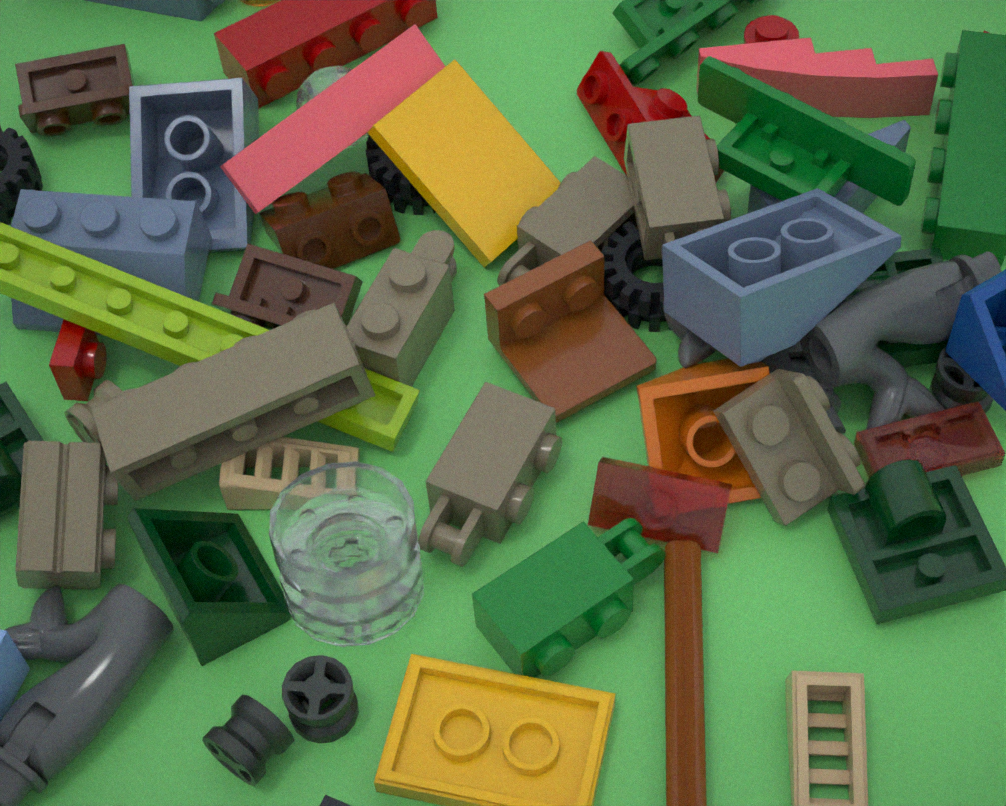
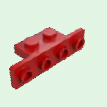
(616, 103)

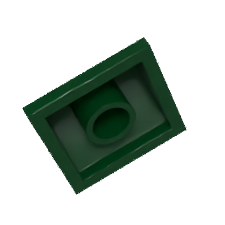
(210, 577)

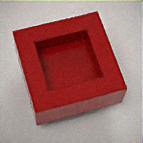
(77, 361)

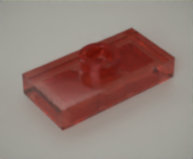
(936, 440)
(662, 501)

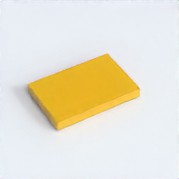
(465, 160)
(493, 738)

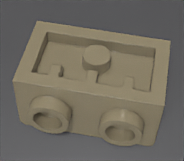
(790, 444)

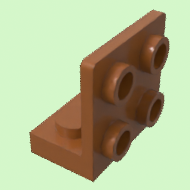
(565, 333)

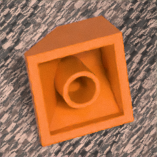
(683, 429)

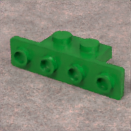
(666, 28)
(793, 146)

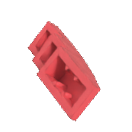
(836, 81)
(332, 120)

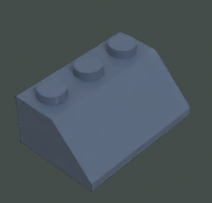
(138, 235)

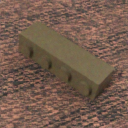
(231, 402)

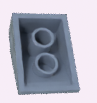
(182, 140)
(771, 273)

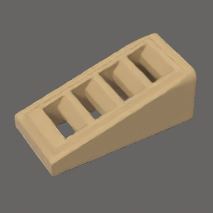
(262, 491)
(826, 687)

